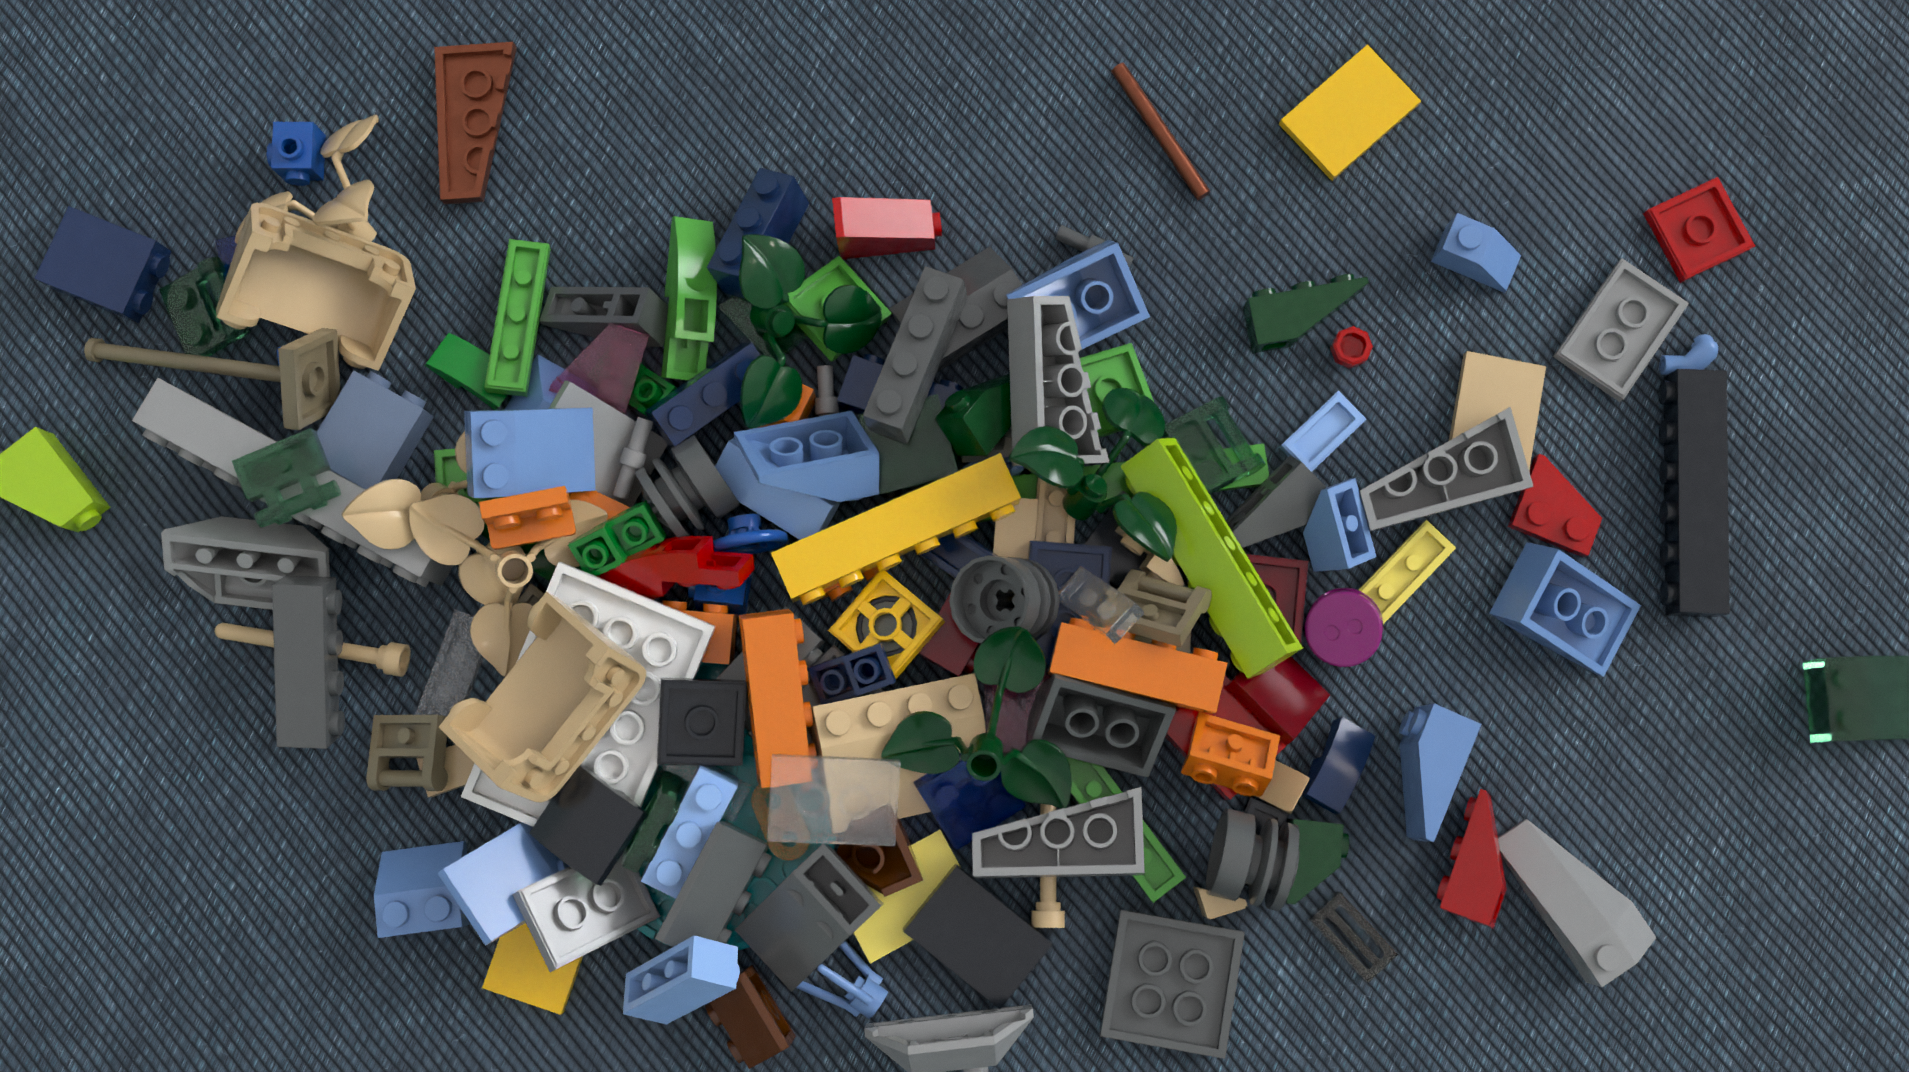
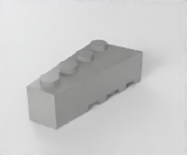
(1048, 374)
(1461, 472)
(1073, 841)

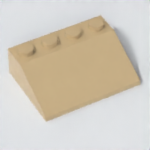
(866, 723)

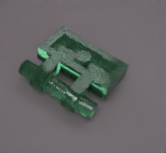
(281, 466)

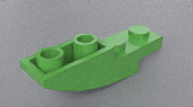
(691, 298)

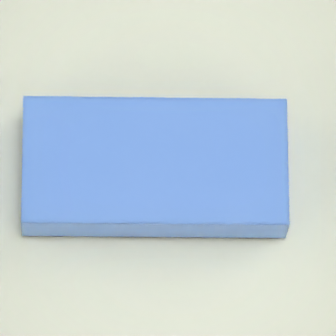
(1323, 431)

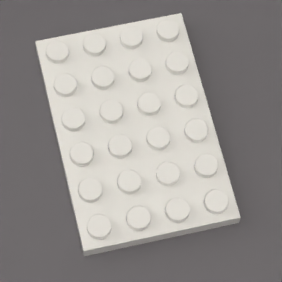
(655, 636)

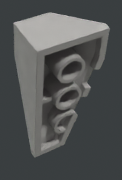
(1584, 912)

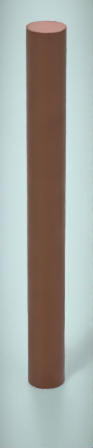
(1160, 131)

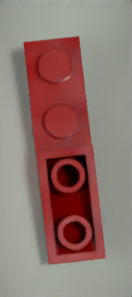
(680, 560)

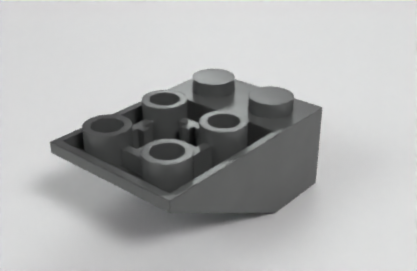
(808, 916)

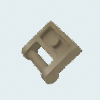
(1167, 607)
(407, 738)

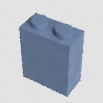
(372, 430)

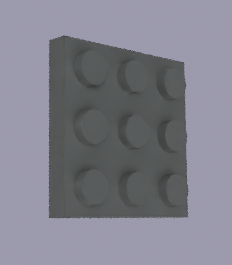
(1172, 983)

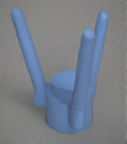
(863, 994)

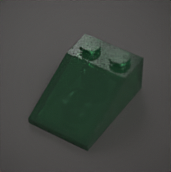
(1857, 698)

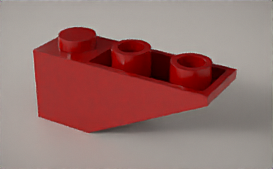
(1478, 877)

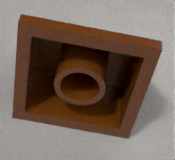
(751, 1020)

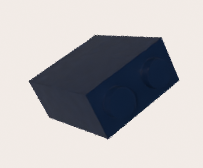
(104, 264)

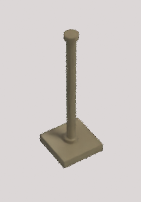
(305, 370)

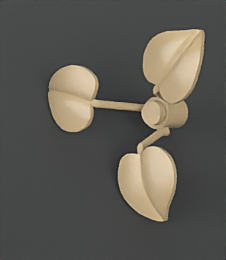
(350, 208)
(383, 520)
(445, 532)

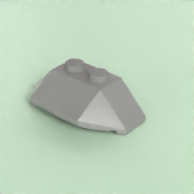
(239, 561)
(951, 1040)

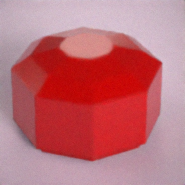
(1351, 347)

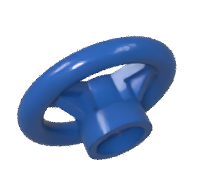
(747, 537)

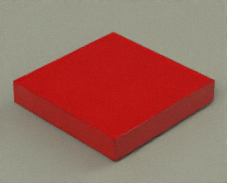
(1699, 229)

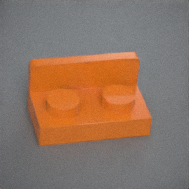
(528, 517)
(1231, 755)

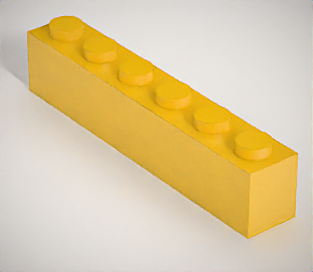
(896, 528)

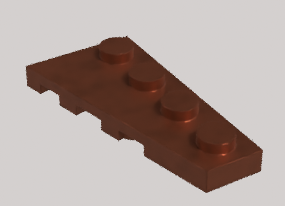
(470, 107)

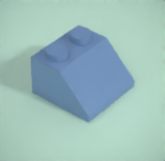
(411, 893)

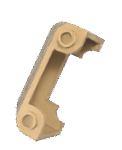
(317, 280)
(548, 705)

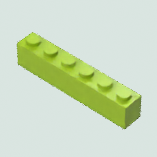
(1214, 559)

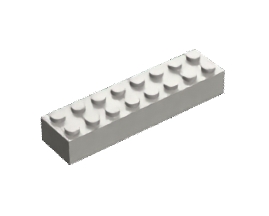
(215, 439)

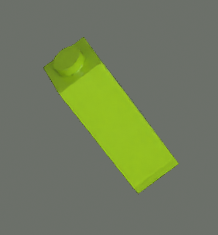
(49, 483)

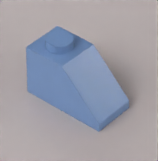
(1477, 252)
(1338, 529)

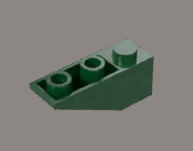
(1287, 316)

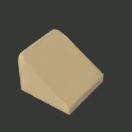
(1284, 788)
(1214, 907)

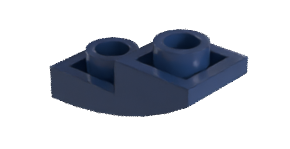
(852, 674)
(1340, 766)

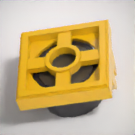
(899, 623)

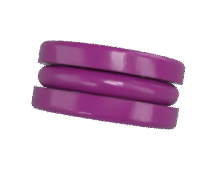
(1344, 627)

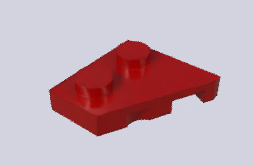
(1555, 511)

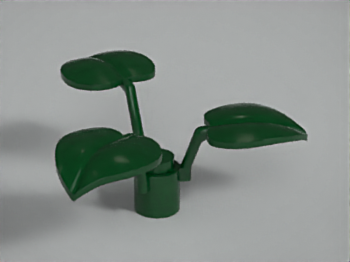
(766, 277)
(1054, 459)
(1035, 774)

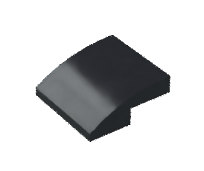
(588, 824)

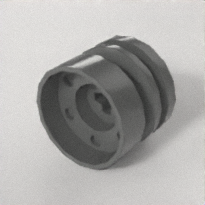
(686, 488)
(985, 599)
(1262, 861)

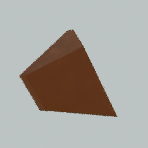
(884, 867)

